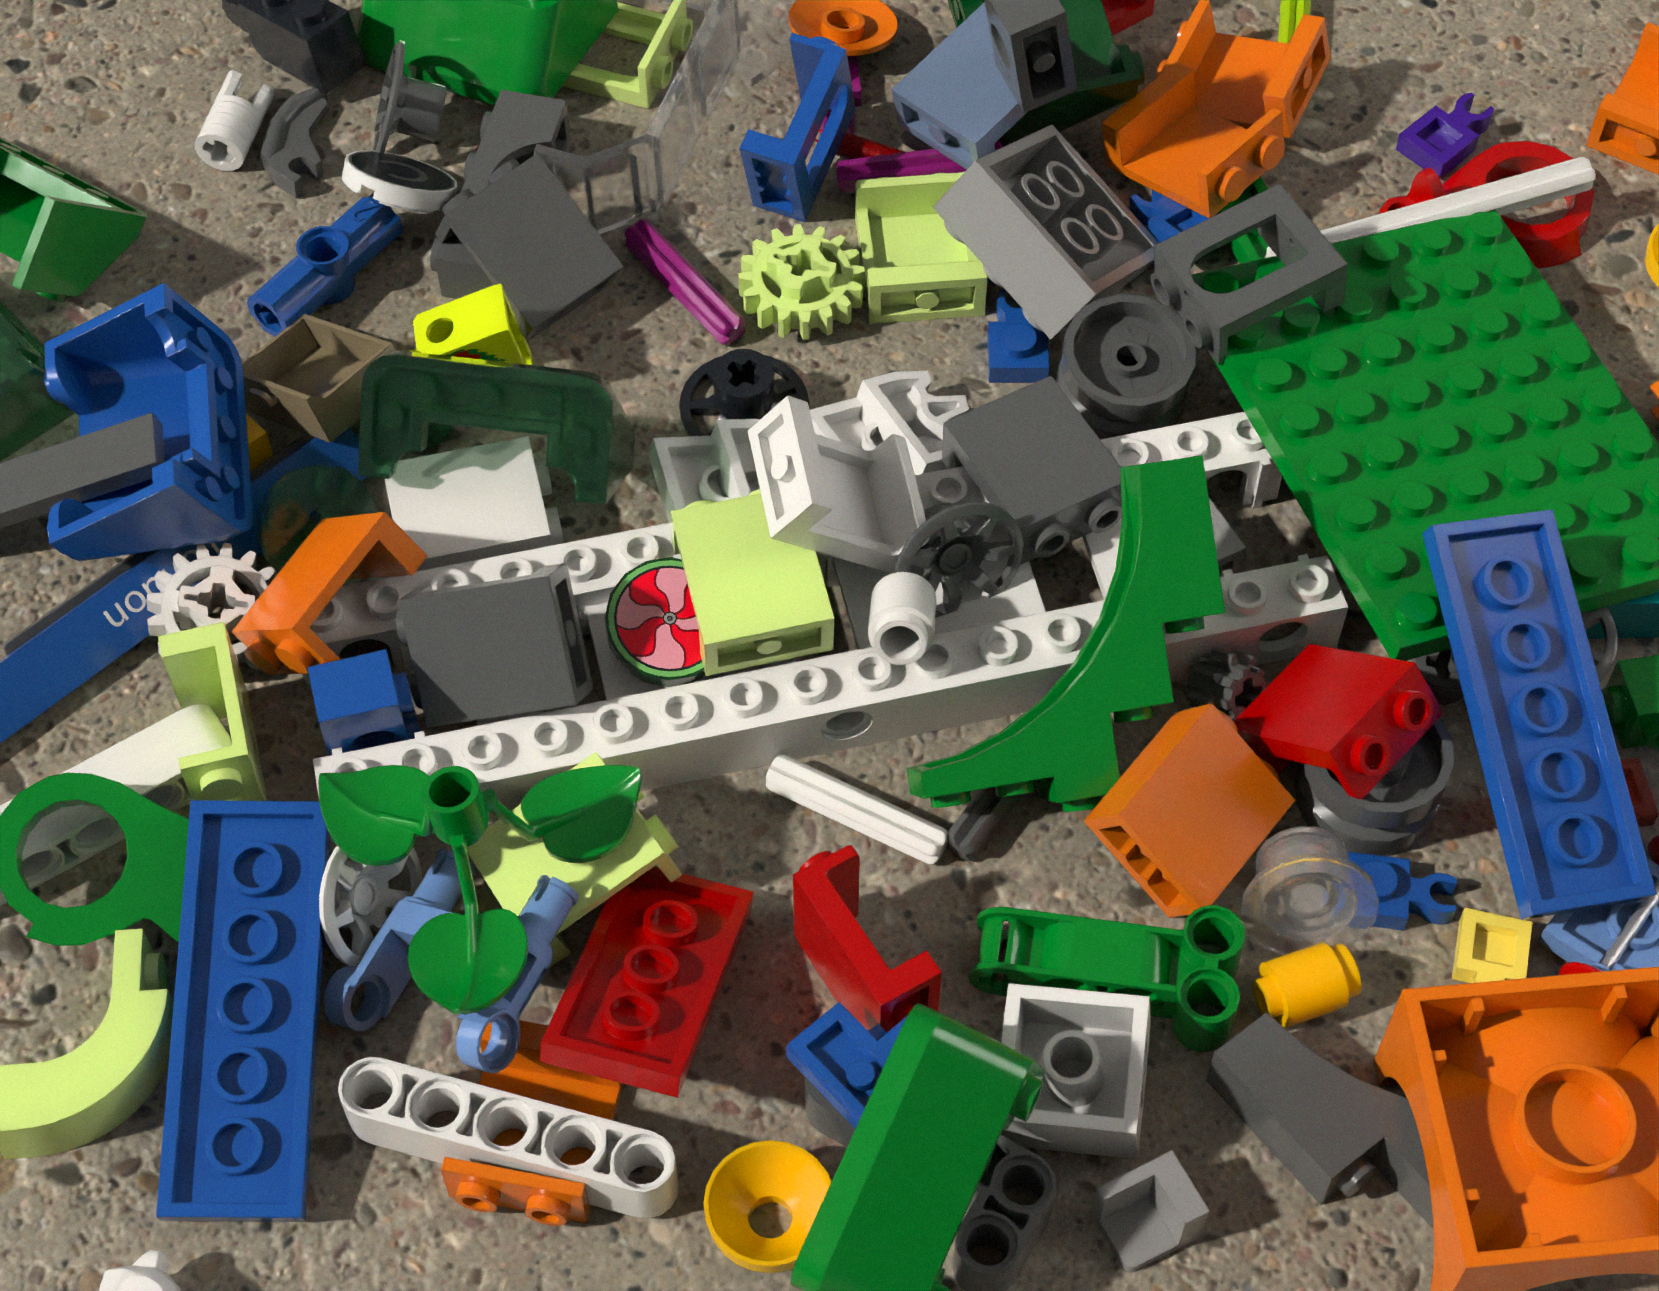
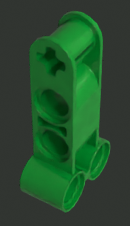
(1122, 960)

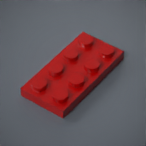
(648, 981)

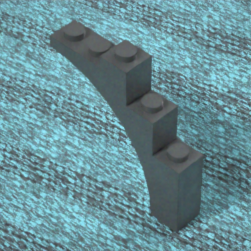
(1320, 1118)

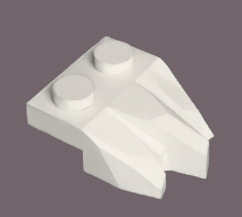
(897, 406)
(704, 466)

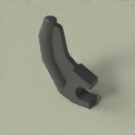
(288, 144)

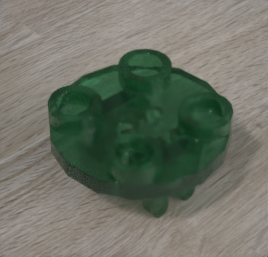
(288, 504)

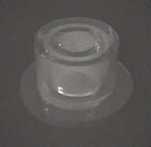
(1307, 893)

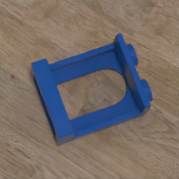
(777, 166)

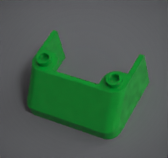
(484, 43)
(59, 225)
(916, 1158)

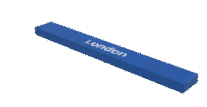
(117, 614)

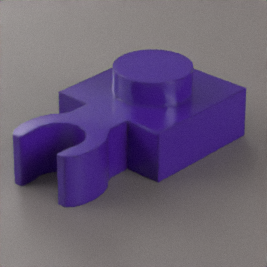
(1442, 138)

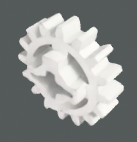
(193, 604)

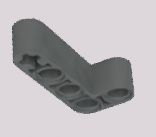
(990, 1216)

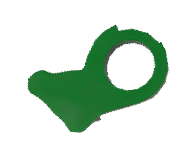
(152, 872)

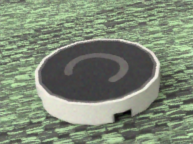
(399, 180)

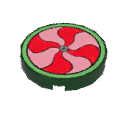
(655, 624)

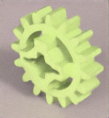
(801, 281)

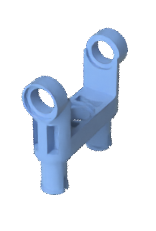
(387, 972)

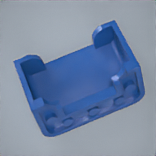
(186, 371)

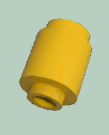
(1307, 983)

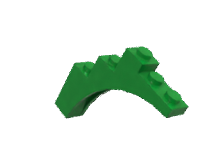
(1067, 739)

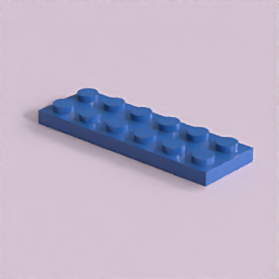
(1538, 714)
(245, 1014)

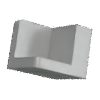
(1150, 1212)

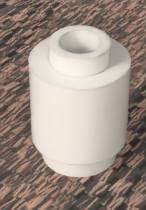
(902, 617)

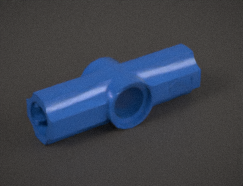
(325, 265)

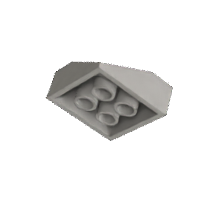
(1046, 228)

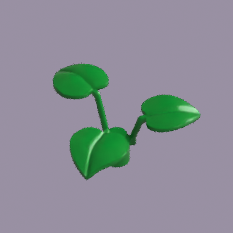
(473, 956)

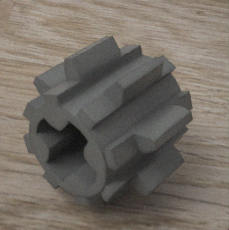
(1225, 680)

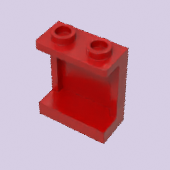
(1341, 715)
(844, 955)

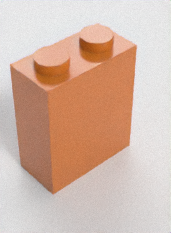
(1190, 810)

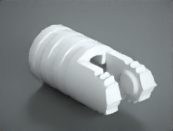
(232, 124)

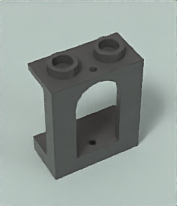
(1309, 270)

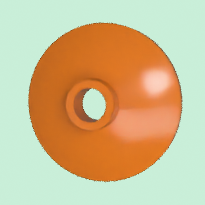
(852, 24)

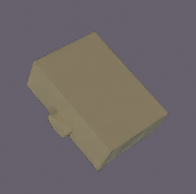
(311, 376)

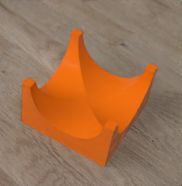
(1534, 1124)

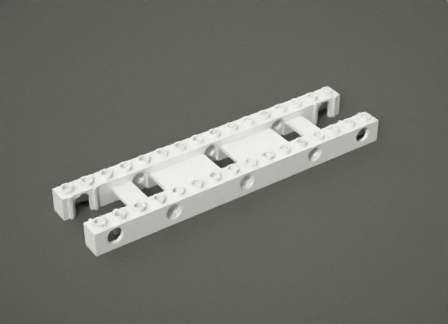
(983, 664)

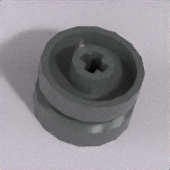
(1127, 365)
(1394, 811)

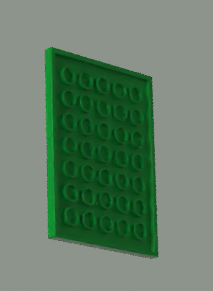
(1439, 401)

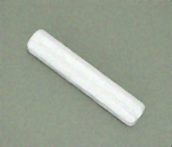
(857, 809)

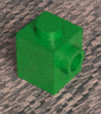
(1634, 701)

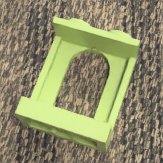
(665, 37)

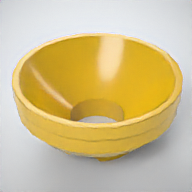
(757, 1176)

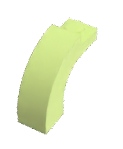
(104, 1080)

